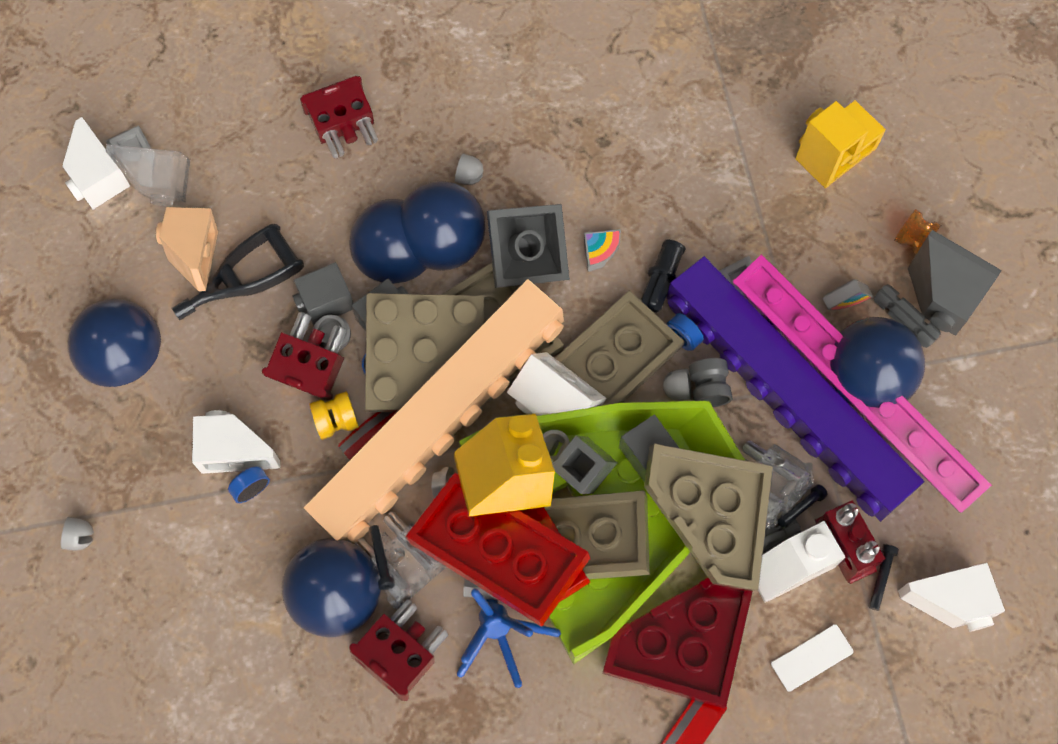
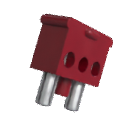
(340, 112)
(310, 375)
(855, 541)
(391, 668)

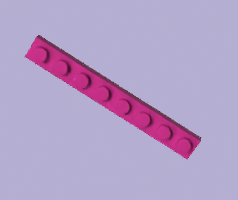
(896, 422)

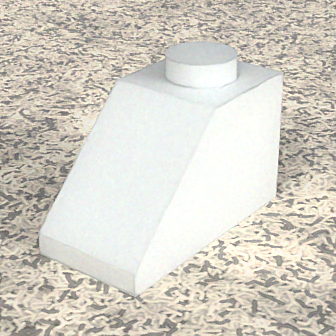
(91, 168)
(550, 388)
(228, 445)
(798, 561)
(957, 597)

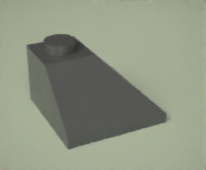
(528, 245)
(949, 282)

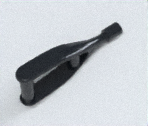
(235, 288)

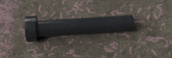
(817, 493)
(889, 553)
(386, 581)

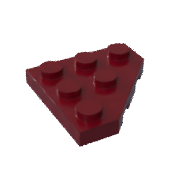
(684, 644)

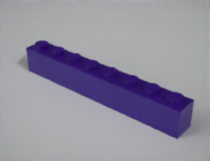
(794, 390)

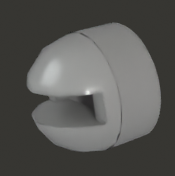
(469, 170)
(678, 385)
(552, 440)
(76, 534)

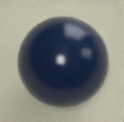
(443, 225)
(381, 245)
(113, 342)
(878, 361)
(330, 587)

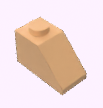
(189, 242)

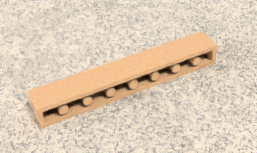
(436, 413)

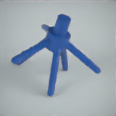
(495, 625)

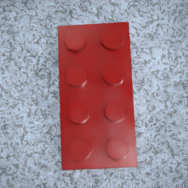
(500, 552)

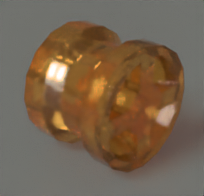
(916, 231)

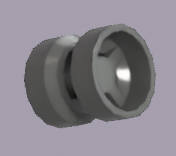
(711, 381)

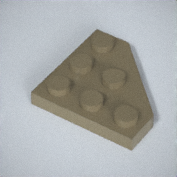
(411, 341)
(715, 509)

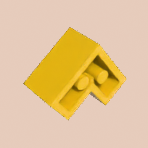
(837, 140)

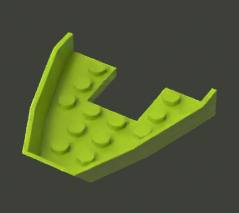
(606, 604)

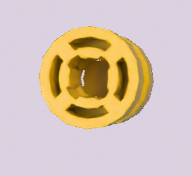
(342, 412)

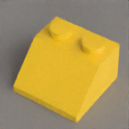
(506, 467)

